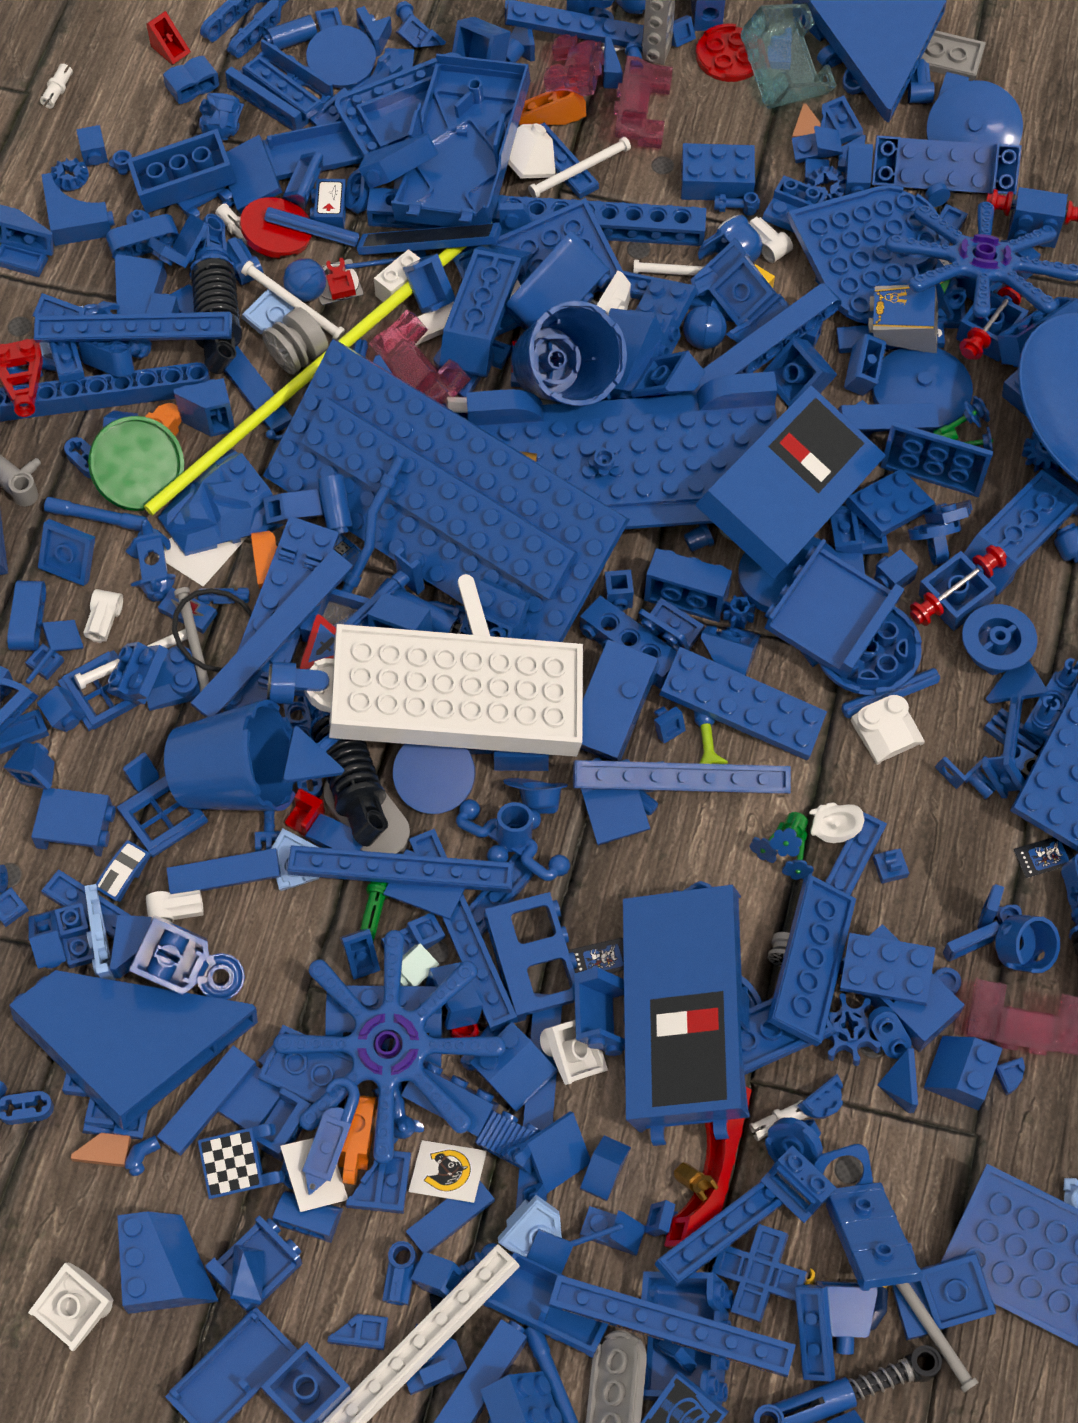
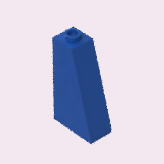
(136, 282)

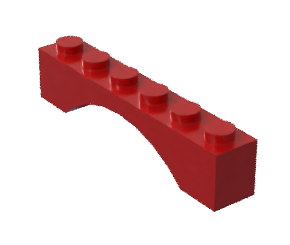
(719, 1165)

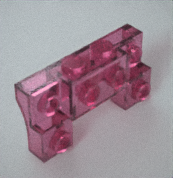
(581, 65)
(634, 93)
(409, 364)
(1021, 1026)

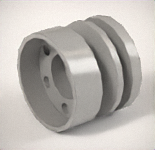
(295, 340)

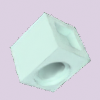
(416, 966)

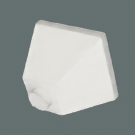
(532, 152)

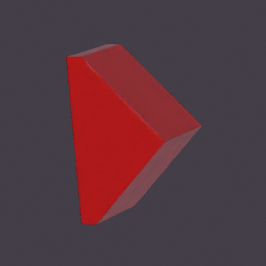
(166, 38)

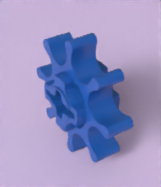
(858, 1023)

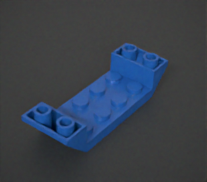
(955, 164)
(481, 307)
(1026, 523)

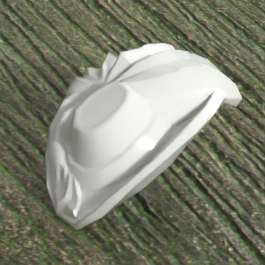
(836, 822)

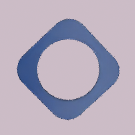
(856, 1150)

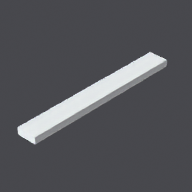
(425, 1339)

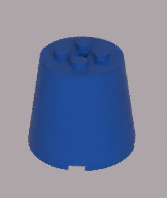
(585, 350)
(231, 760)

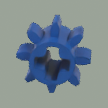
(739, 612)

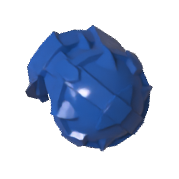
(220, 112)

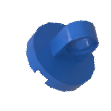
(936, 538)
(791, 1131)

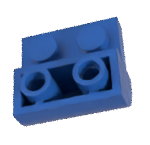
(789, 196)
(502, 611)
(136, 672)

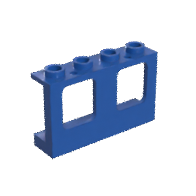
(268, 101)
(515, 958)

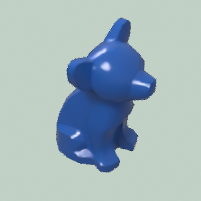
(403, 1125)

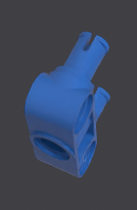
(1049, 707)

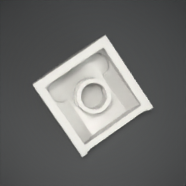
(617, 294)
(887, 728)
(571, 1056)
(72, 1305)

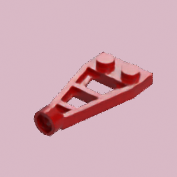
(19, 354)

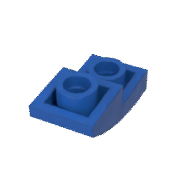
(332, 834)
(73, 931)

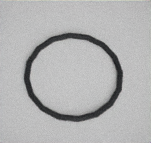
(180, 607)

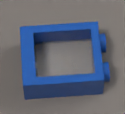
(336, 610)

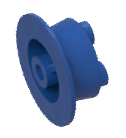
(999, 638)

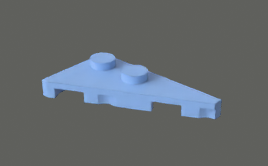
(97, 936)

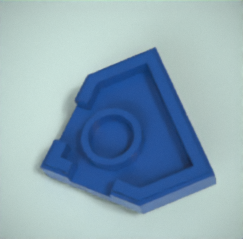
(442, 1366)

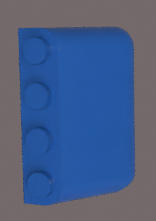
(564, 276)

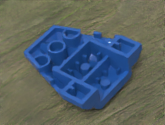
(218, 506)

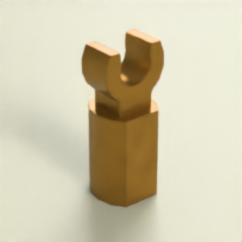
(694, 1180)

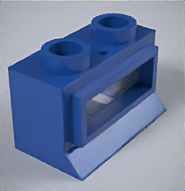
(798, 1184)

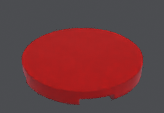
(723, 54)
(268, 237)

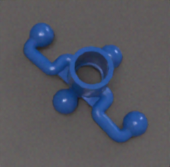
(513, 834)

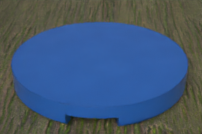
(341, 56)
(433, 777)

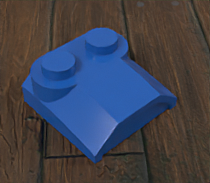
(175, 681)

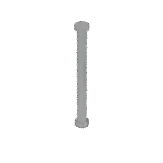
(192, 635)
(937, 1337)

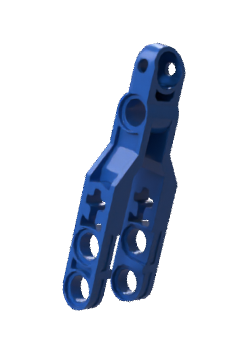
(252, 33)

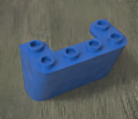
(699, 1295)

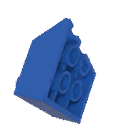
(160, 1264)

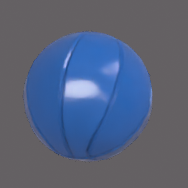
(305, 279)
(704, 327)

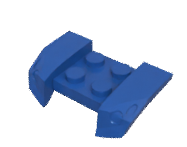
(739, 290)

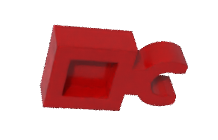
(340, 281)

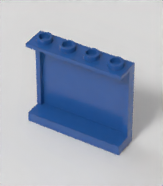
(831, 610)

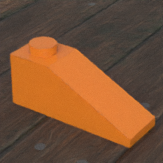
(554, 108)

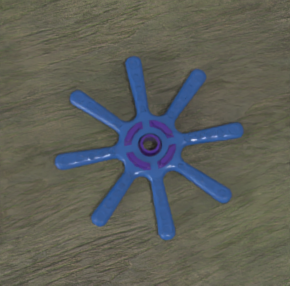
(983, 259)
(407, 1056)

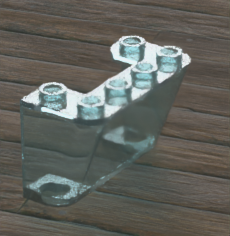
(781, 56)

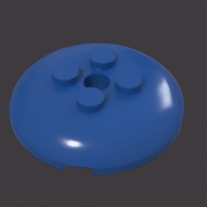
(891, 662)

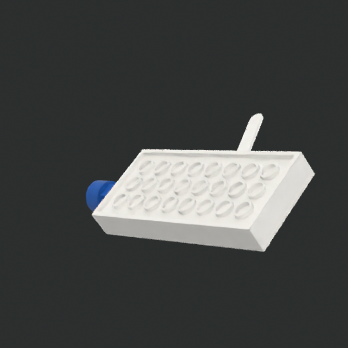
(444, 687)

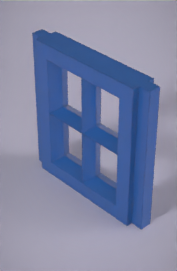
(92, 720)
(174, 833)

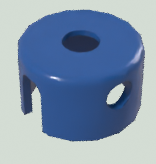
(1037, 936)

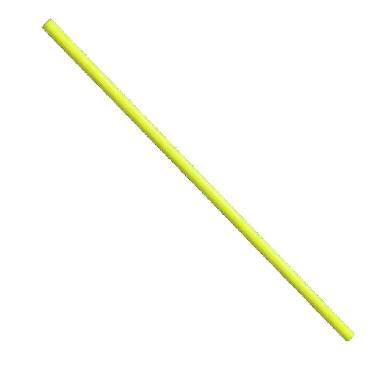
(283, 395)

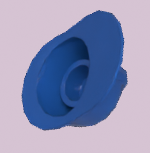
(538, 794)

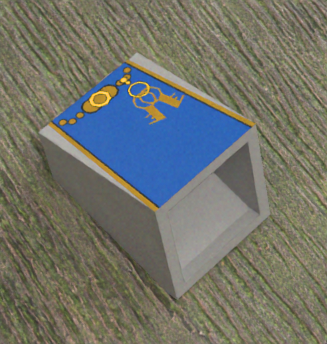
(905, 317)

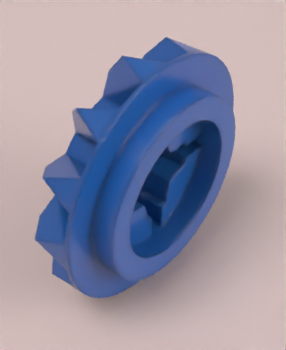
(832, 175)
(68, 182)

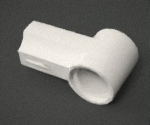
(774, 244)
(104, 608)
(174, 906)

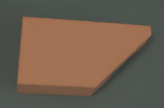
(805, 122)
(104, 1150)

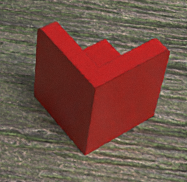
(305, 812)

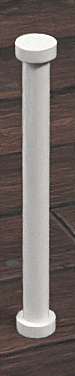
(622, 145)
(665, 268)
(250, 270)
(84, 679)

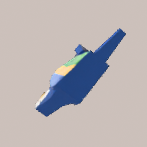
(949, 293)

